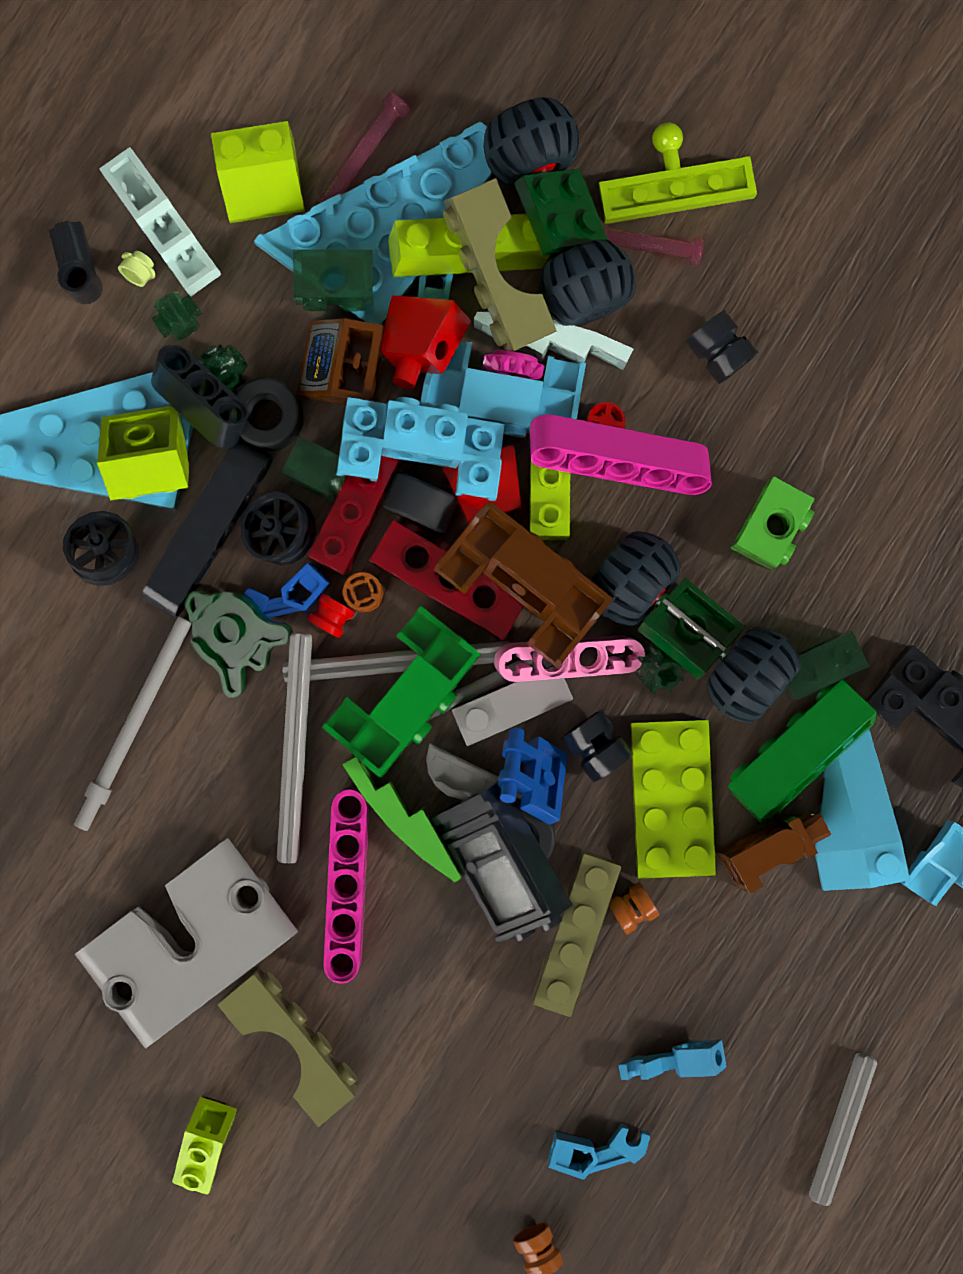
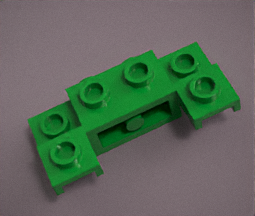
(412, 701)

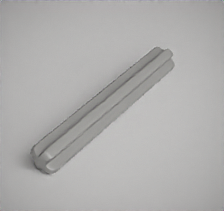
(842, 1129)

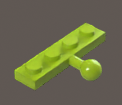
(676, 187)

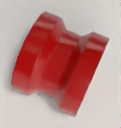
(606, 414)
(331, 616)

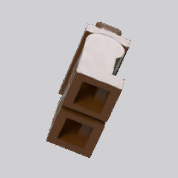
(772, 846)

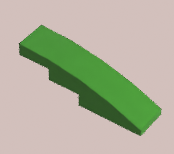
(412, 828)

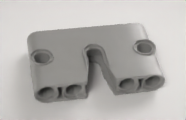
(174, 982)

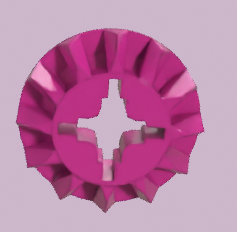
(513, 364)

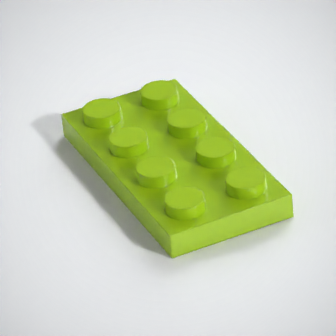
(672, 799)

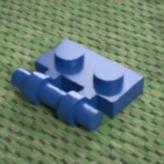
(543, 776)

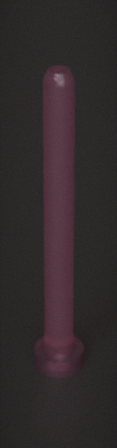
(394, 107)
(657, 244)

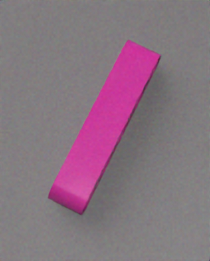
(619, 455)
(342, 903)

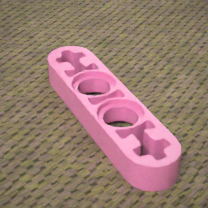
(571, 666)

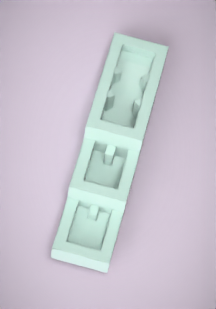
(160, 221)
(569, 342)

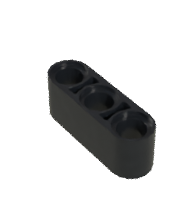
(199, 396)

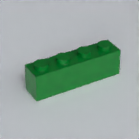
(802, 751)

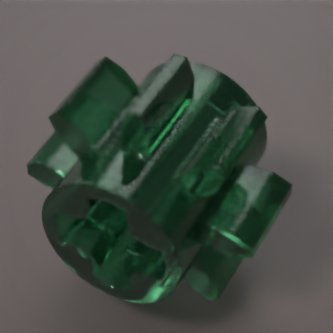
(176, 315)
(226, 365)
(659, 670)

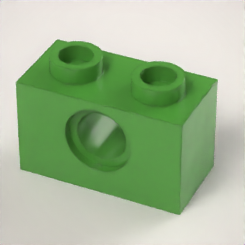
(754, 537)

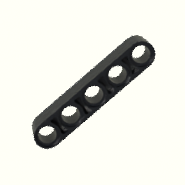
(207, 527)

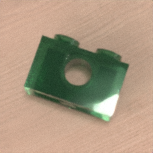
(312, 268)
(314, 469)
(826, 664)

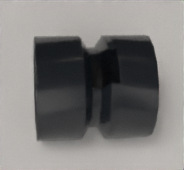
(721, 347)
(604, 758)

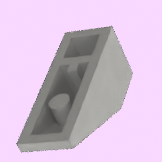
(509, 707)

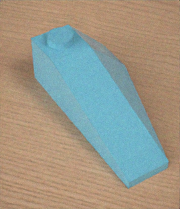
(864, 835)

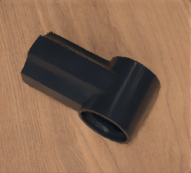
(74, 261)

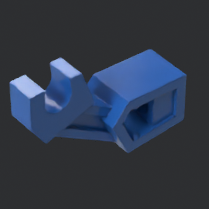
(309, 576)

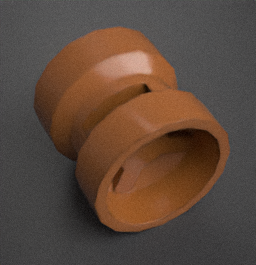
(368, 596)
(626, 914)
(538, 1249)

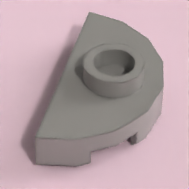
(455, 775)

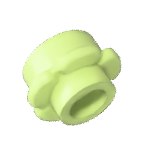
(137, 268)

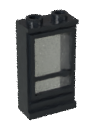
(503, 864)

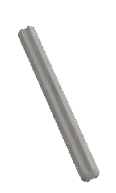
(380, 662)
(294, 747)

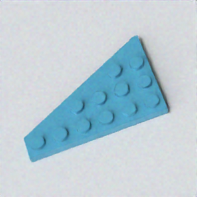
(368, 212)
(60, 438)

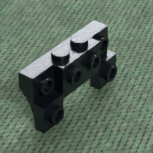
(931, 693)

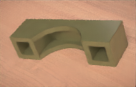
(477, 220)
(577, 933)
(261, 1007)

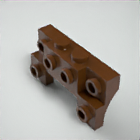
(529, 573)

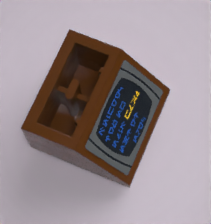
(340, 361)

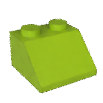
(258, 171)
(143, 453)

